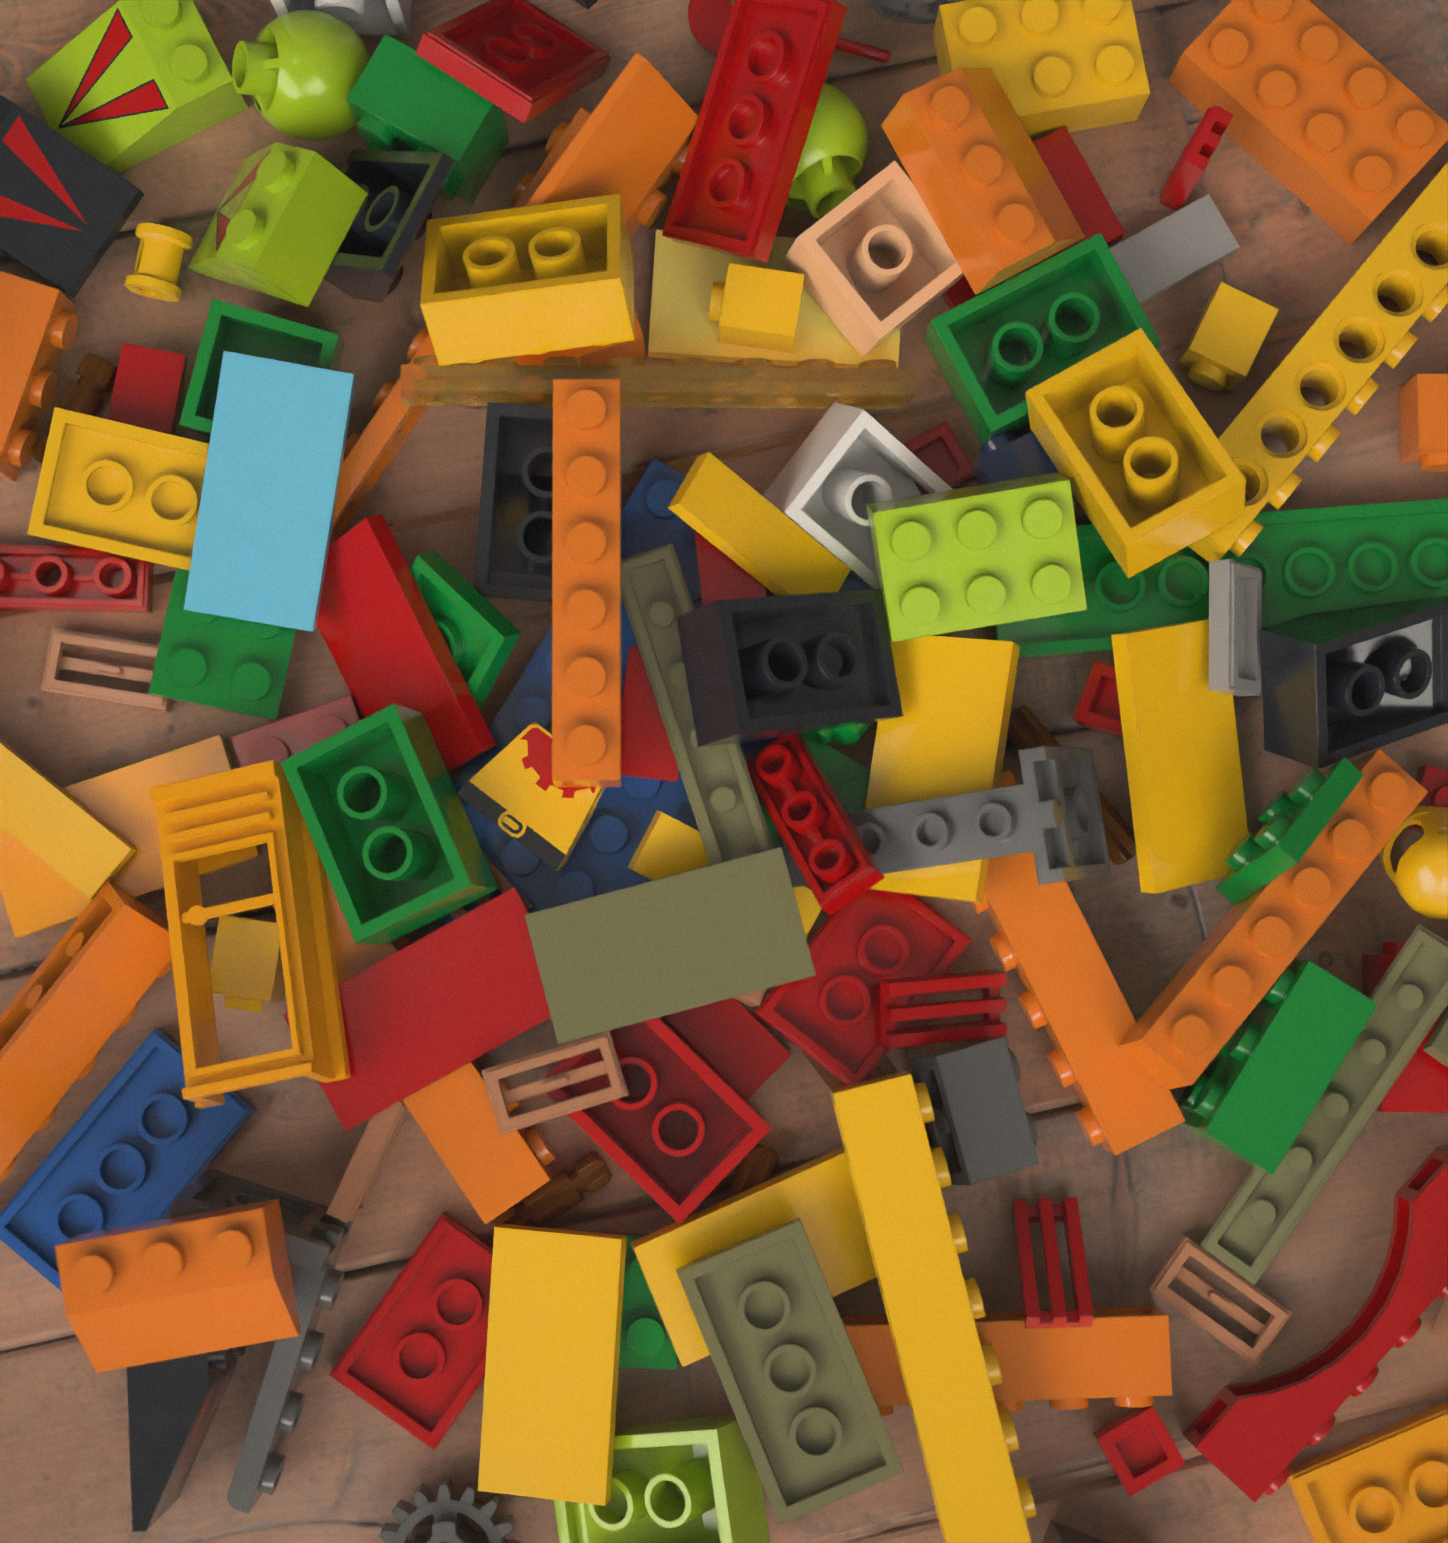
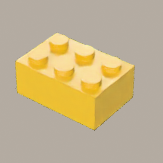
(1052, 58)
(528, 280)
(1136, 452)

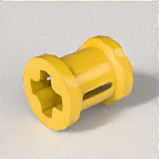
(158, 262)

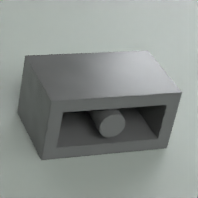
(978, 1110)

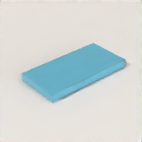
(269, 491)

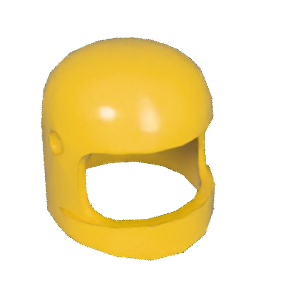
(1424, 866)

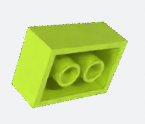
(977, 556)

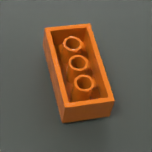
(1311, 108)

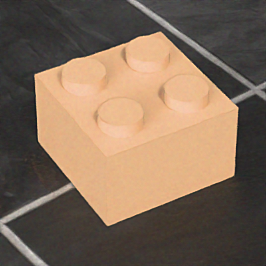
(875, 260)

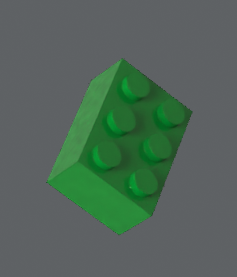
(1031, 331)
(388, 825)
(1277, 1066)

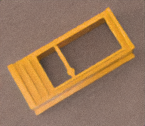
(221, 816)

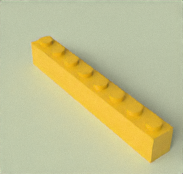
(932, 1311)

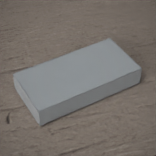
(1175, 249)
(1235, 628)

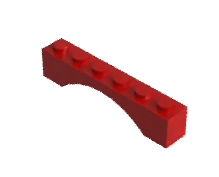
(1263, 1424)

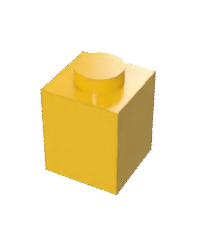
(757, 307)
(1226, 338)
(247, 963)

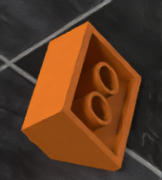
(626, 147)
(980, 176)
(179, 1286)

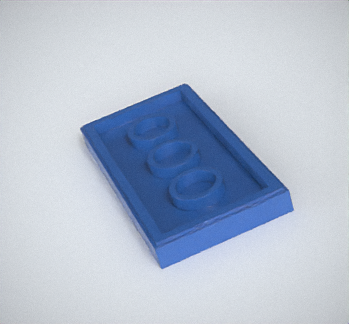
(121, 1157)

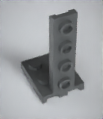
(1049, 814)
(314, 1246)

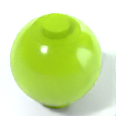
(302, 73)
(831, 155)

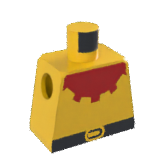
(523, 801)

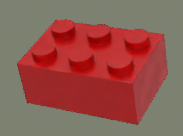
(676, 1126)

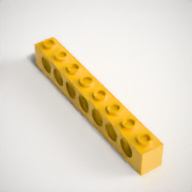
(1321, 364)

